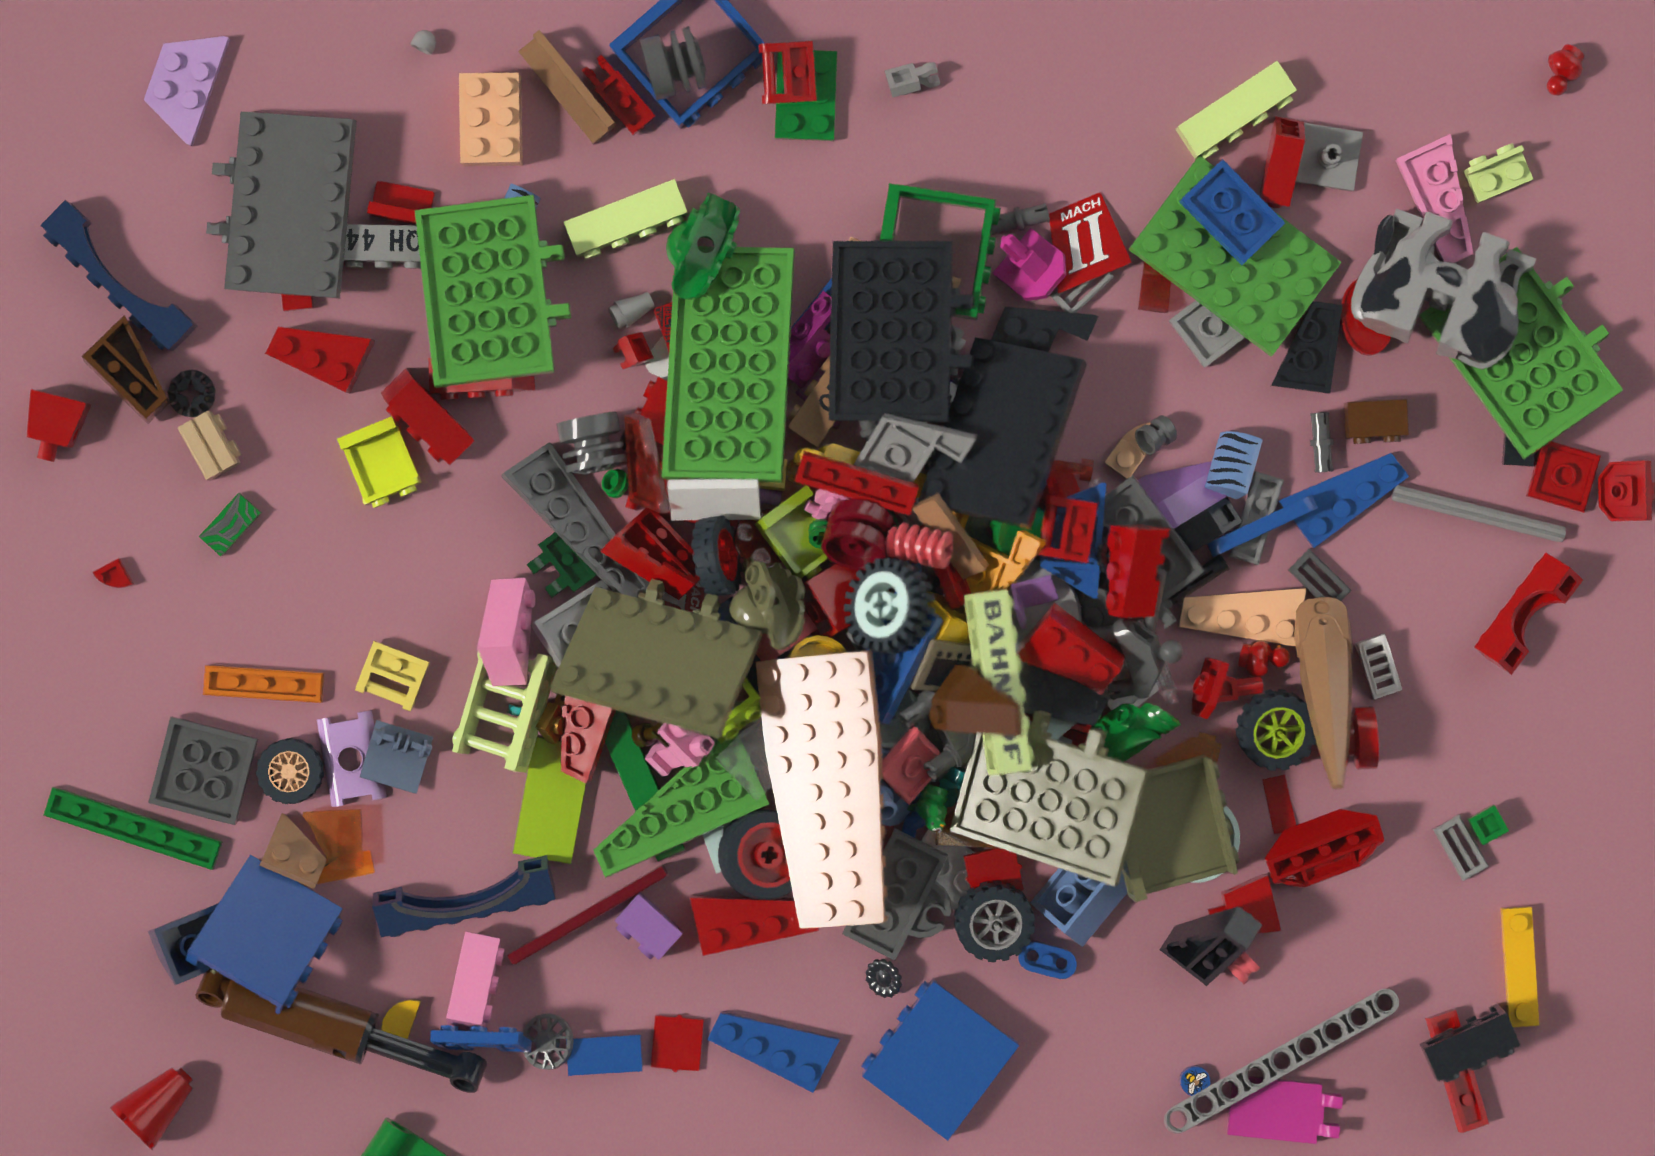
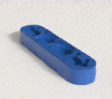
(1262, 525)

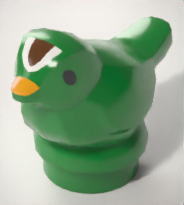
(931, 807)

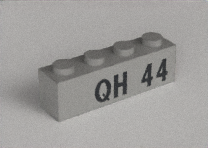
(382, 246)

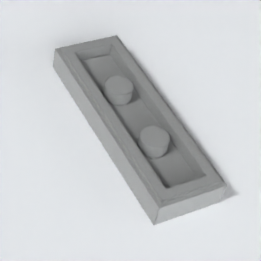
(1259, 503)

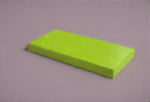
(549, 807)

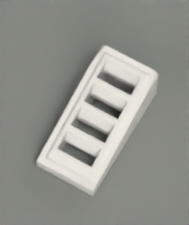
(1370, 643)

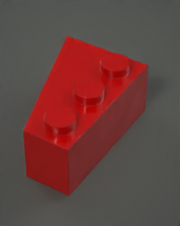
(322, 355)
(426, 418)
(1070, 650)

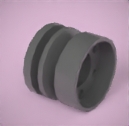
(673, 63)
(591, 442)

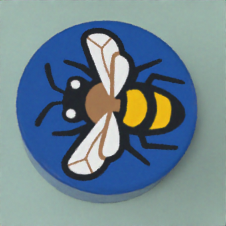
(1194, 1079)

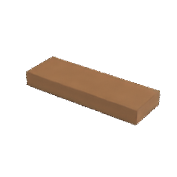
(965, 555)

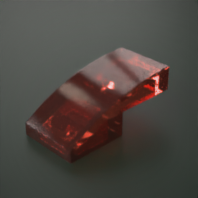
(1154, 291)

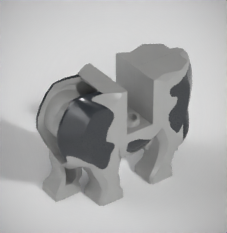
(1407, 273)

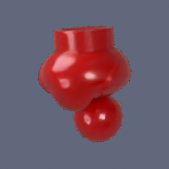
(1566, 67)
(1257, 656)

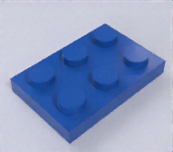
(1232, 212)

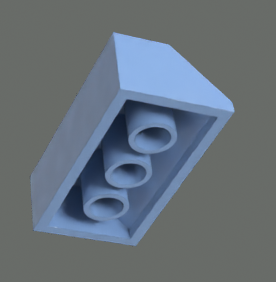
(1078, 903)

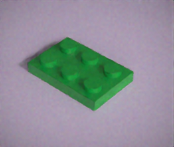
(809, 119)

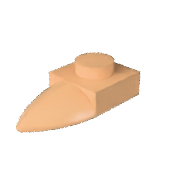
(1127, 454)

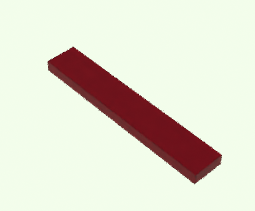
(587, 914)

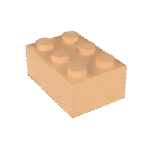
(490, 119)

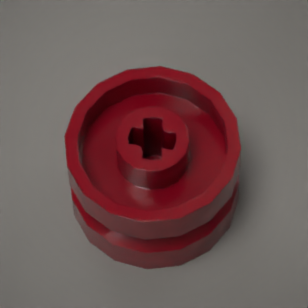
(856, 533)

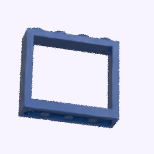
(712, 96)

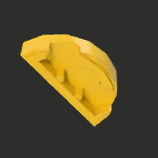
(401, 1018)

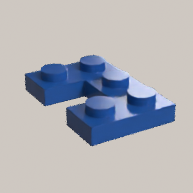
(505, 1040)

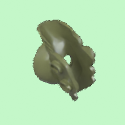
(754, 603)

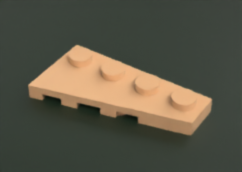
(1249, 615)

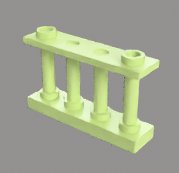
(524, 726)

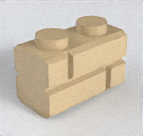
(210, 445)

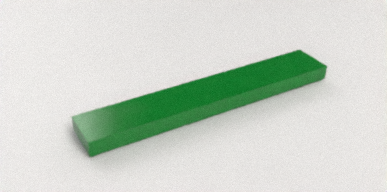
(133, 828)

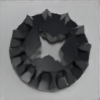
(201, 383)

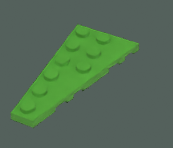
(682, 810)

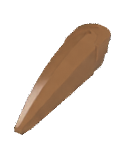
(1325, 672)

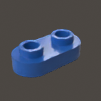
(1046, 960)

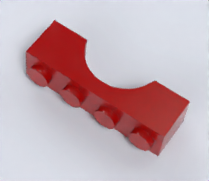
(1546, 584)

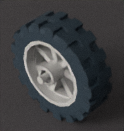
(996, 948)

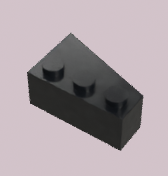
(1470, 1045)

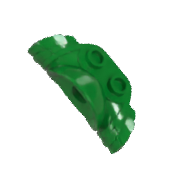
(694, 269)
(1134, 728)

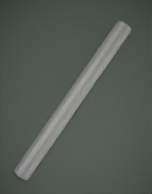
(1479, 513)

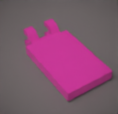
(1283, 1112)

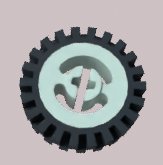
(873, 603)

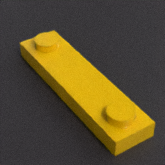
(1520, 966)

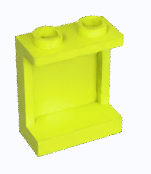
(380, 462)

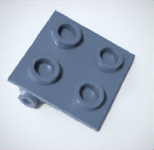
(396, 757)

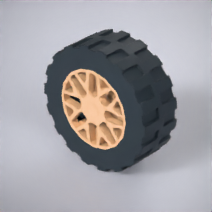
(290, 771)

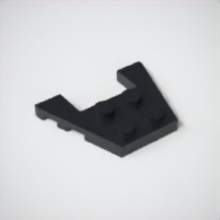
(1038, 328)

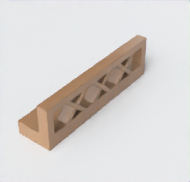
(567, 87)

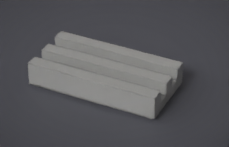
(1064, 303)
(1447, 825)

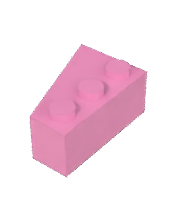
(507, 631)
(475, 981)

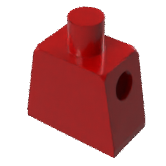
(54, 422)
(1255, 898)

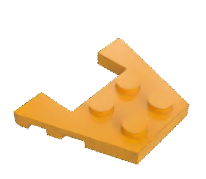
(1002, 569)

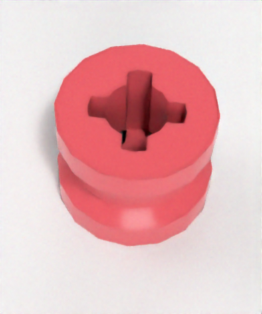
(1243, 967)

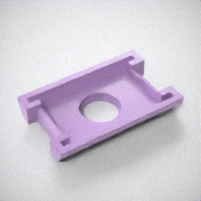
(335, 738)

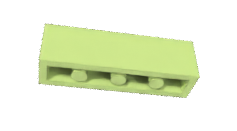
(1235, 110)
(625, 219)

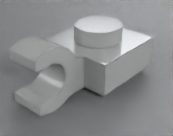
(907, 78)

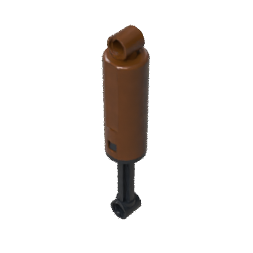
(334, 1029)

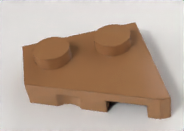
(293, 854)

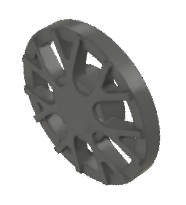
(548, 1041)

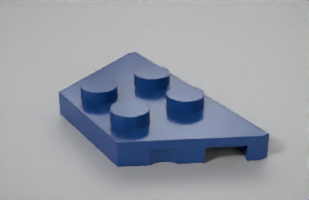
(1079, 574)

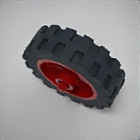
(716, 556)

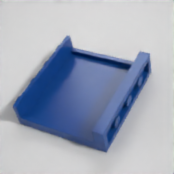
(266, 933)
(938, 1058)

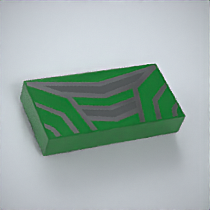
(230, 524)

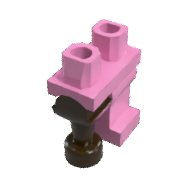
(673, 746)

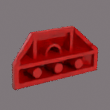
(1323, 847)

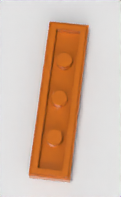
(263, 684)

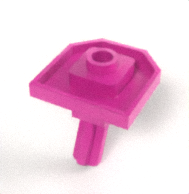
(1031, 266)

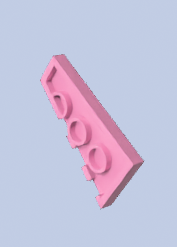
(1436, 189)

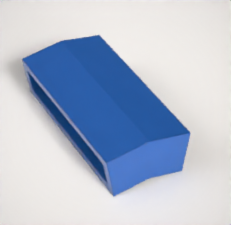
(605, 1055)

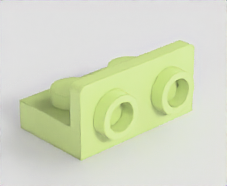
(1498, 173)

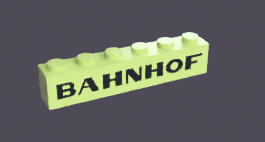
(995, 656)

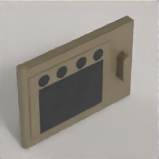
(939, 662)

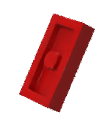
(399, 201)

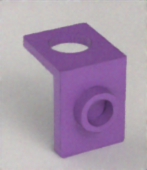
(1032, 593)

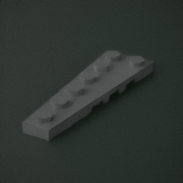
(571, 514)

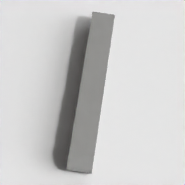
(1291, 1050)

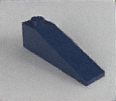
(175, 940)

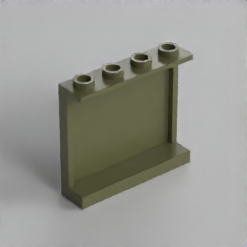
(1179, 829)

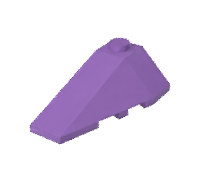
(1181, 492)

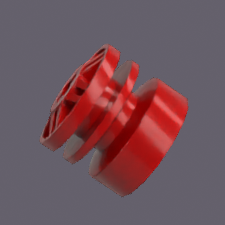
(1364, 738)

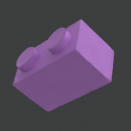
(648, 926)

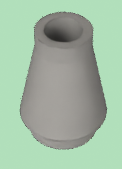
(629, 310)

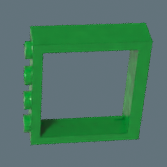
(987, 243)

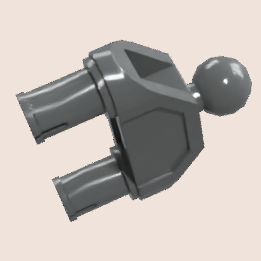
(1142, 654)
(956, 745)

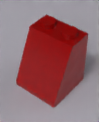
(826, 599)

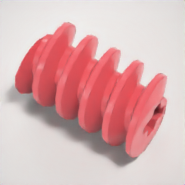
(920, 545)

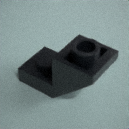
(1208, 524)

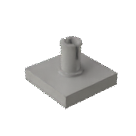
(1330, 157)

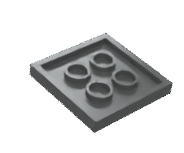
(203, 770)

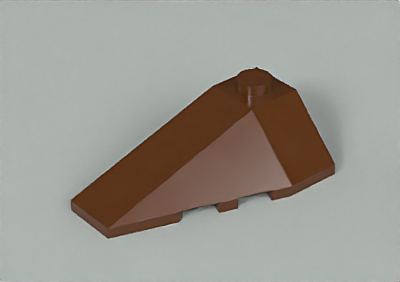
(974, 706)

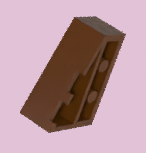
(125, 369)

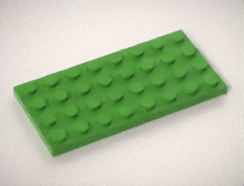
(731, 371)

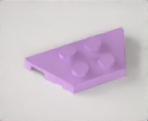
(185, 82)

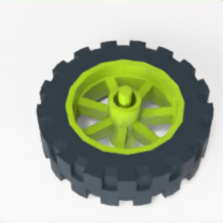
(1251, 718)

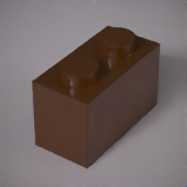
(1376, 419)

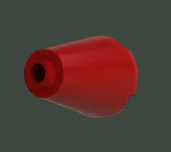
(154, 1105)

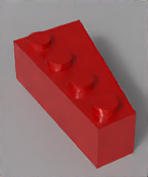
(743, 921)

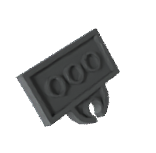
(911, 891)

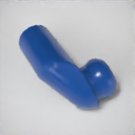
(913, 822)

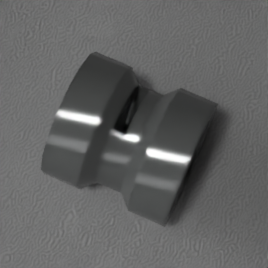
(1158, 433)

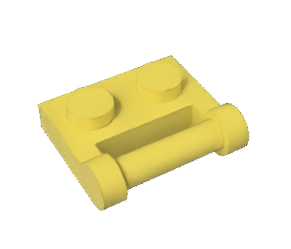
(394, 666)

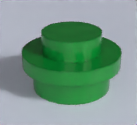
(615, 483)

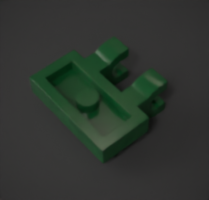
(570, 566)

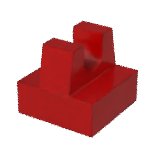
(634, 349)

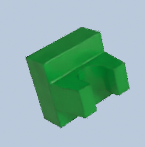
(1488, 824)

